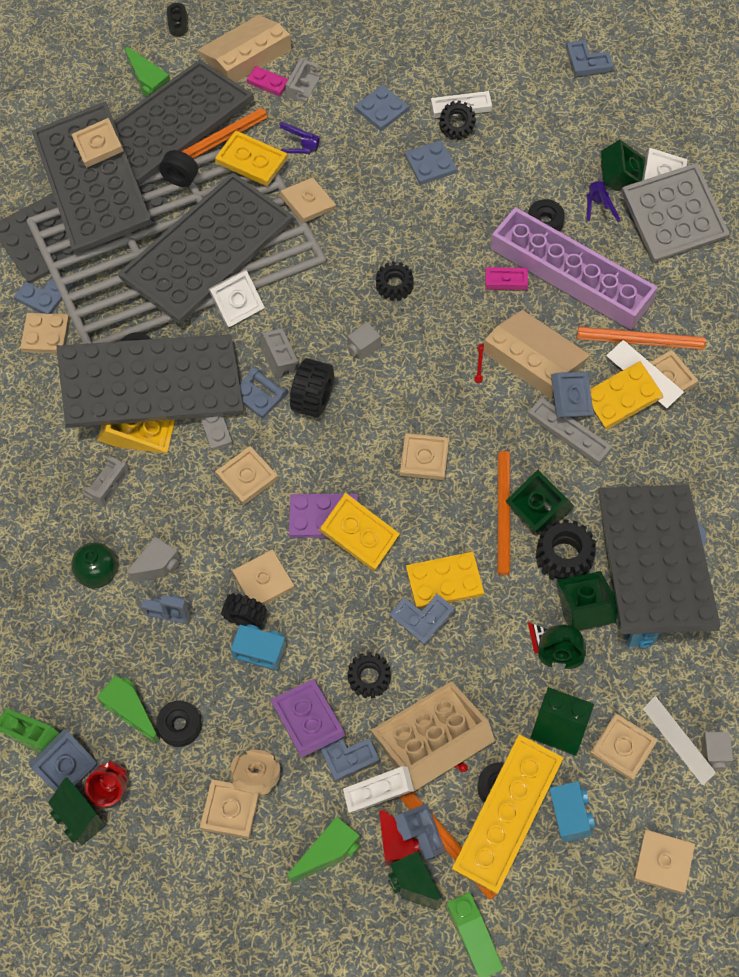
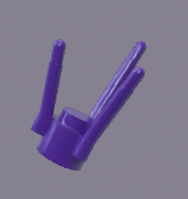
(308, 140)
(599, 194)

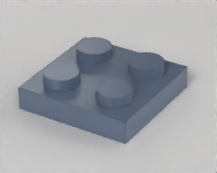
(381, 108)
(430, 162)
(572, 394)
(62, 759)

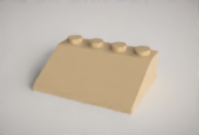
(246, 47)
(533, 351)
(434, 734)

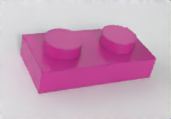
(267, 81)
(506, 278)

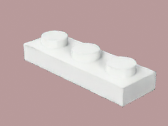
(479, 102)
(378, 789)

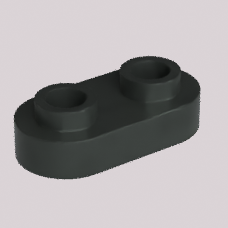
(177, 19)

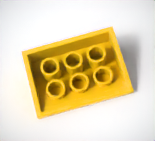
(143, 436)

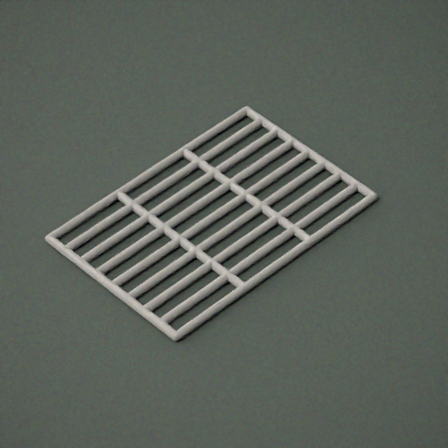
(131, 239)

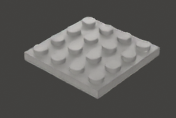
(675, 212)

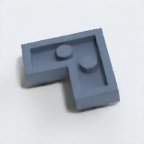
(585, 63)
(40, 300)
(168, 608)
(423, 623)
(351, 760)
(421, 824)

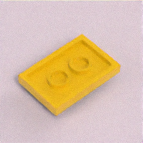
(251, 158)
(624, 395)
(359, 531)
(450, 577)

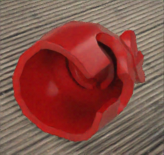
(105, 779)

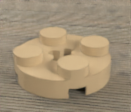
(261, 782)

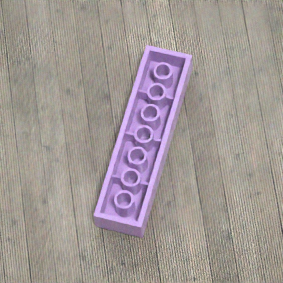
(573, 268)

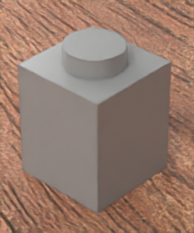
(363, 341)
(717, 749)

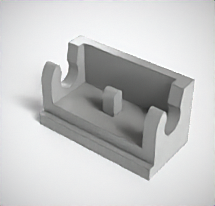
(302, 81)
(278, 352)
(107, 482)

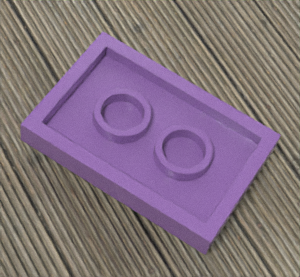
(310, 512)
(307, 718)

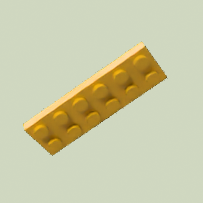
(507, 814)

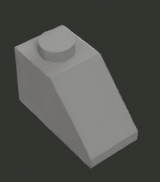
(154, 562)

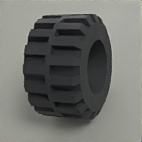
(311, 387)
(568, 534)

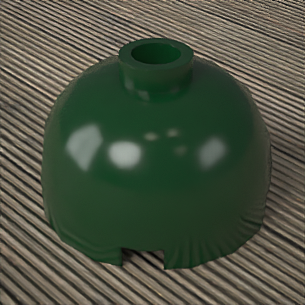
(94, 565)
(562, 645)

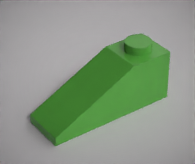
(146, 73)
(123, 701)
(26, 730)
(329, 849)
(474, 935)

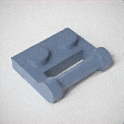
(255, 398)

